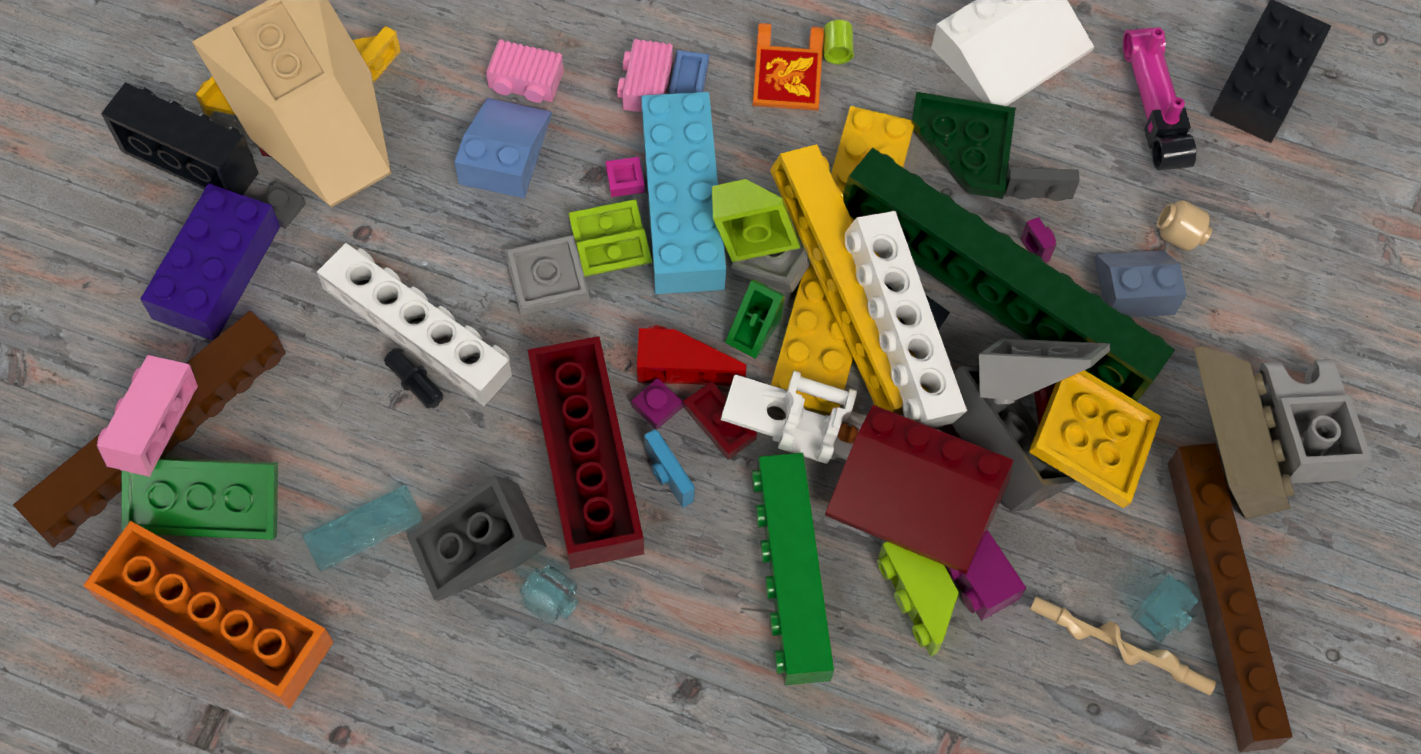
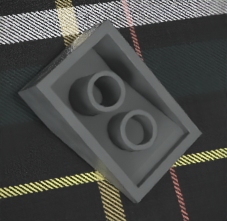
(476, 538)

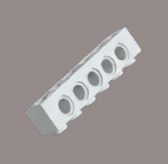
(907, 301)
(478, 380)

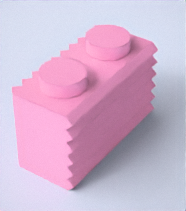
(525, 71)
(647, 72)

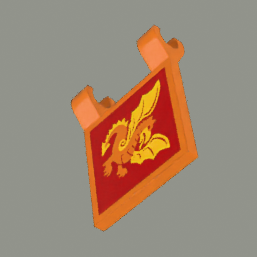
(786, 74)

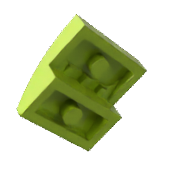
(610, 238)

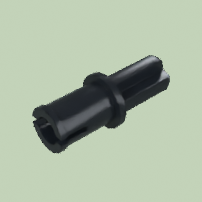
(413, 378)

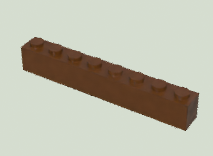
(86, 484)
(1229, 599)

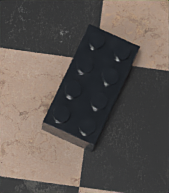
(1270, 71)
(179, 140)

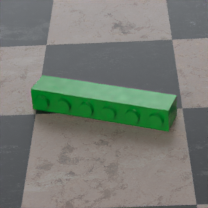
(794, 570)

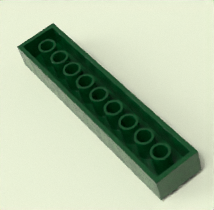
(1002, 275)

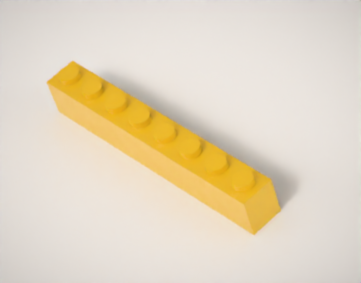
(821, 221)

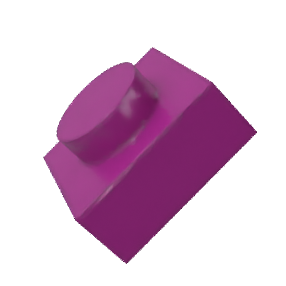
(1038, 239)
(657, 404)

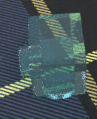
(1166, 608)

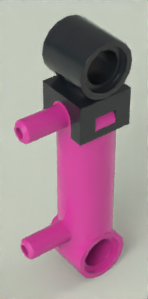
(1165, 113)

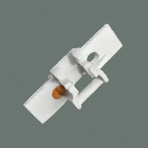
(802, 430)

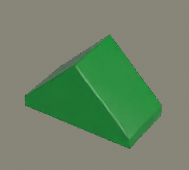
(756, 319)

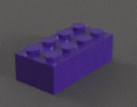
(211, 262)

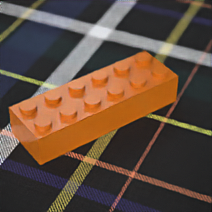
(209, 614)

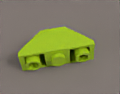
(922, 592)

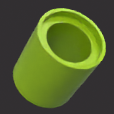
(838, 42)

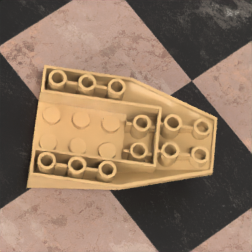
(301, 94)

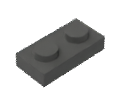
(1041, 183)

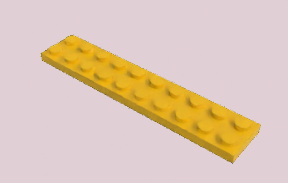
(813, 336)

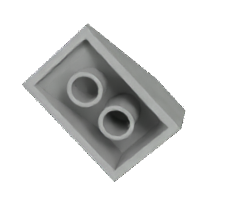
(1024, 366)

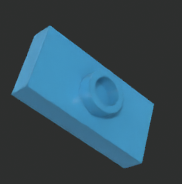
(668, 469)

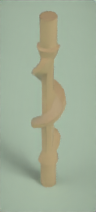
(1131, 654)

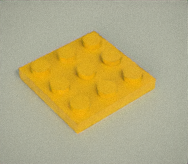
(1096, 436)

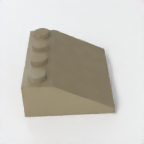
(1244, 433)

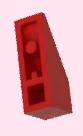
(682, 359)

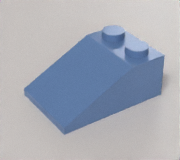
(502, 147)

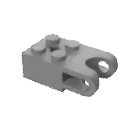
(1315, 424)

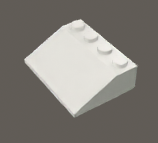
(1010, 45)

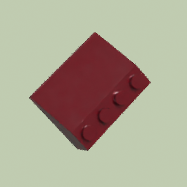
(920, 488)

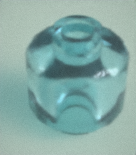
(549, 594)

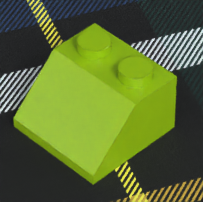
(752, 220)

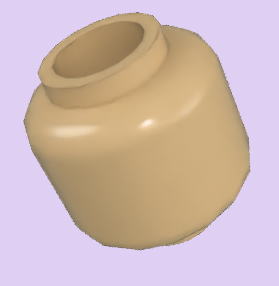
(1184, 225)

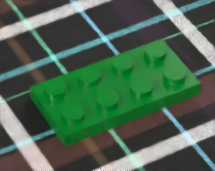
(203, 498)

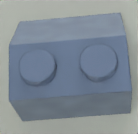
(1141, 282)

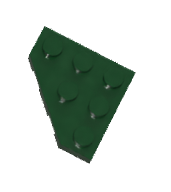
(968, 139)

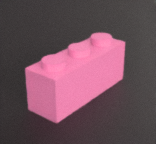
(147, 415)

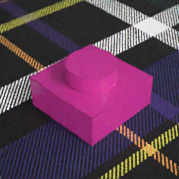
(625, 176)

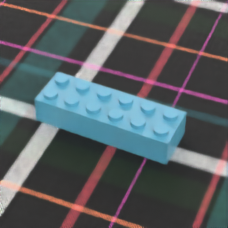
(679, 187)

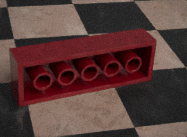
(586, 453)

